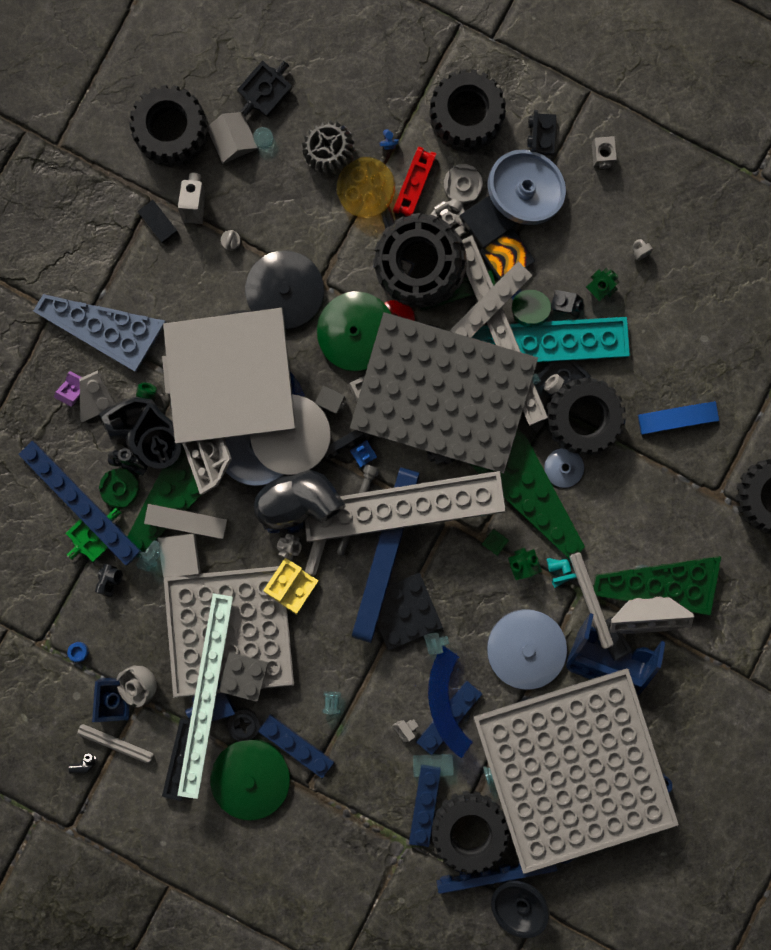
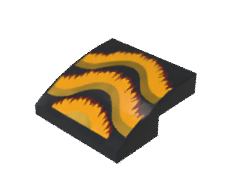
(505, 253)

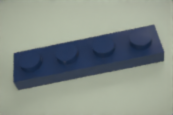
(460, 704)
(296, 746)
(424, 805)

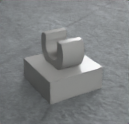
(405, 729)

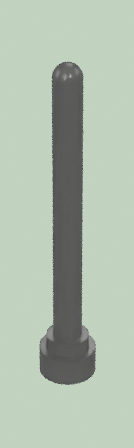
(370, 473)

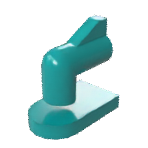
(563, 564)

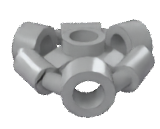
(450, 218)

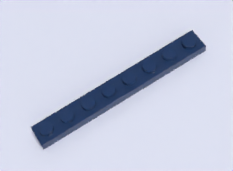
(80, 503)

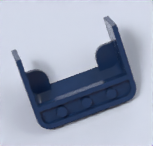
(593, 661)

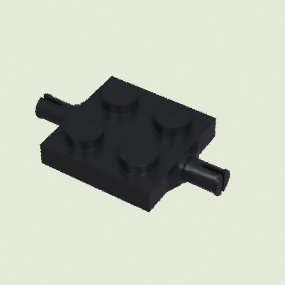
(264, 88)

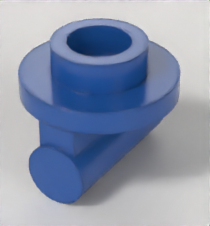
(389, 143)

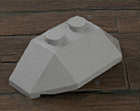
(208, 462)
(651, 616)

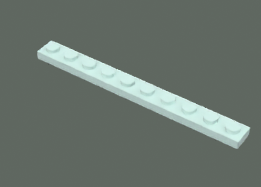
(205, 696)

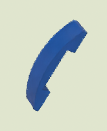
(678, 417)

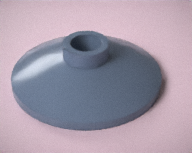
(554, 470)

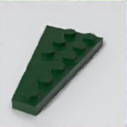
(172, 489)

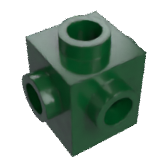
(597, 286)
(524, 563)

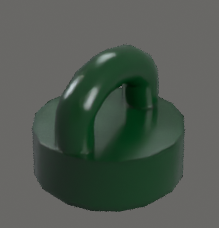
(146, 390)

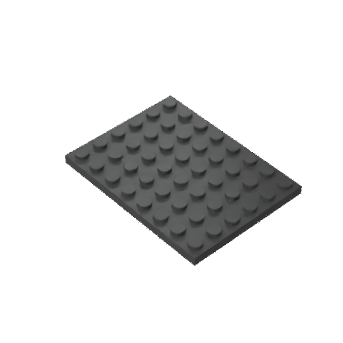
(443, 392)

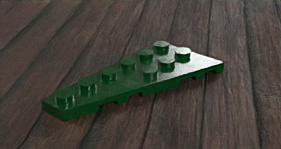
(685, 582)

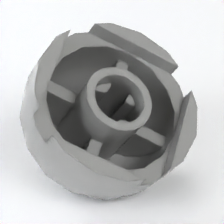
(137, 685)

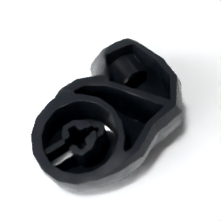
(145, 430)
(295, 498)

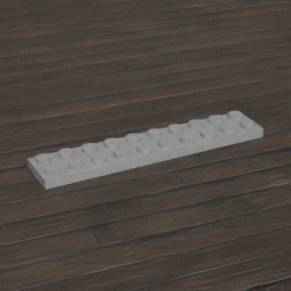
(412, 506)

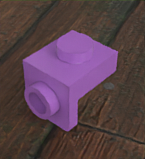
(70, 390)

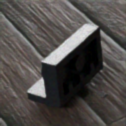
(542, 133)

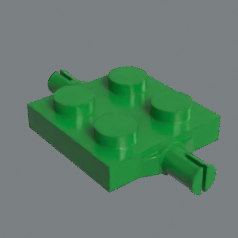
(86, 540)

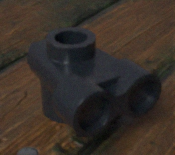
(108, 577)

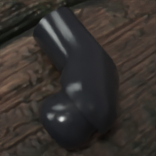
(84, 766)

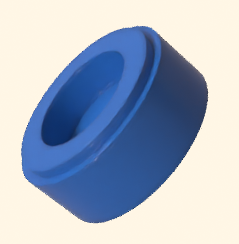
(78, 652)

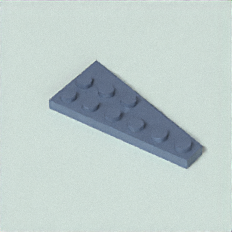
(111, 331)

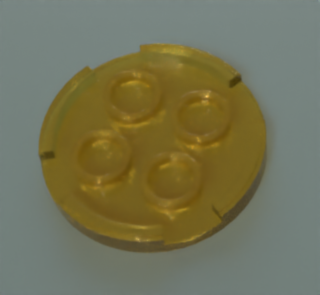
(366, 187)

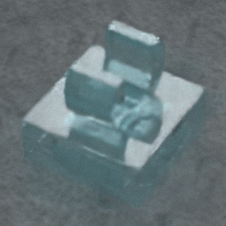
(435, 643)

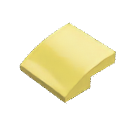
(290, 586)

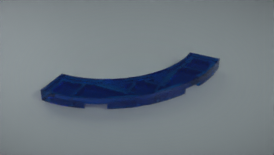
(440, 704)

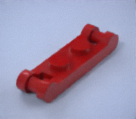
(414, 182)

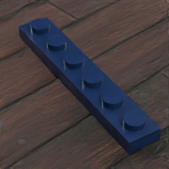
(503, 873)

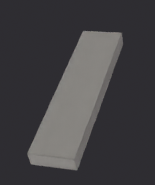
(185, 521)

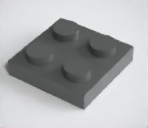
(243, 676)

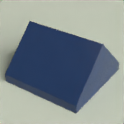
(108, 702)

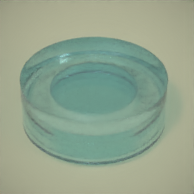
(263, 137)

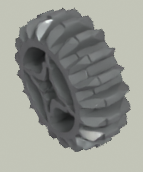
(315, 155)

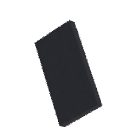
(567, 371)

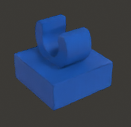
(363, 453)

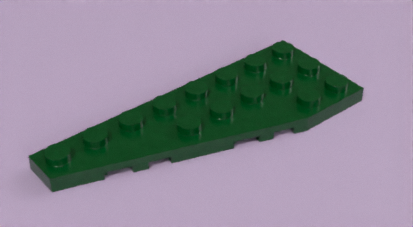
(533, 496)

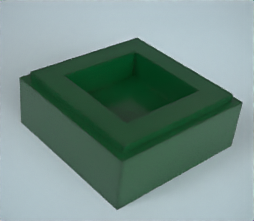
(495, 542)

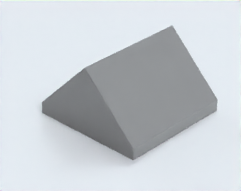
(231, 136)

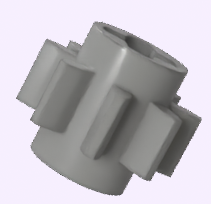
(289, 546)

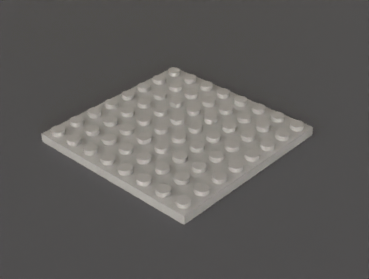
(575, 770)

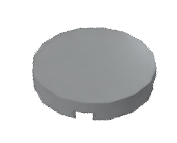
(463, 183)

